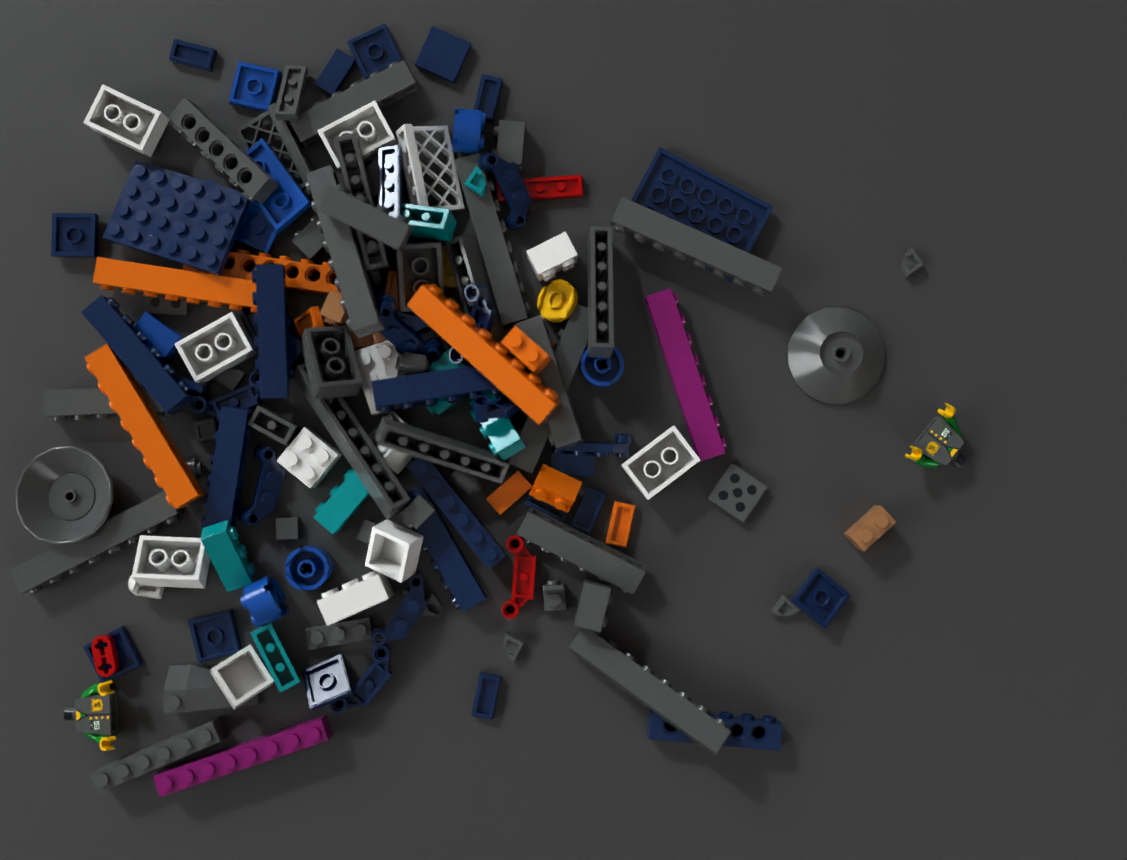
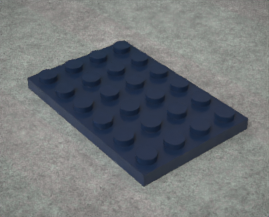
(702, 201)
(177, 217)

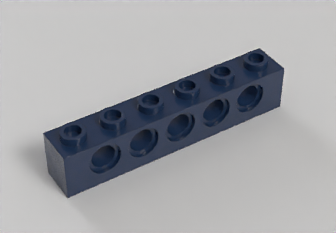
(769, 738)

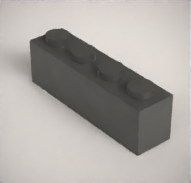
(365, 217)

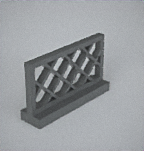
(290, 142)

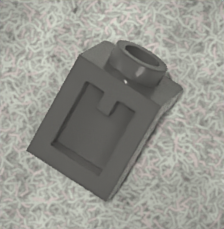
(554, 595)

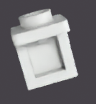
(145, 591)

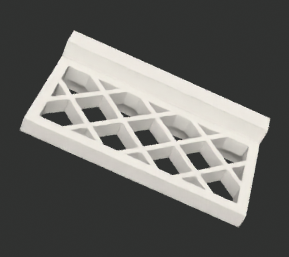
(413, 166)

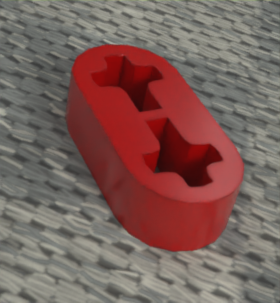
(103, 655)

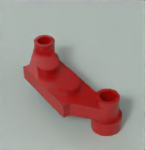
(522, 577)

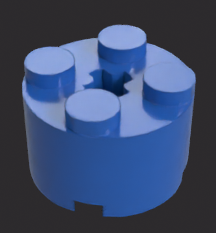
(467, 131)
(602, 378)
(296, 567)
(264, 601)

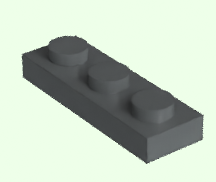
(291, 93)
(339, 633)

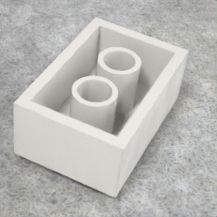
(126, 120)
(369, 127)
(216, 348)
(377, 363)
(660, 462)
(171, 562)
(355, 597)

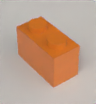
(526, 350)
(555, 488)

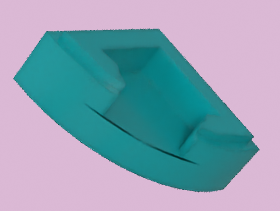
(476, 182)

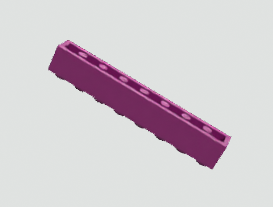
(684, 374)
(243, 755)

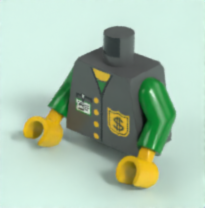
(939, 442)
(96, 714)

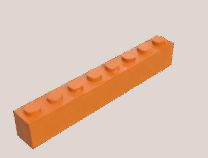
(174, 284)
(484, 353)
(144, 426)

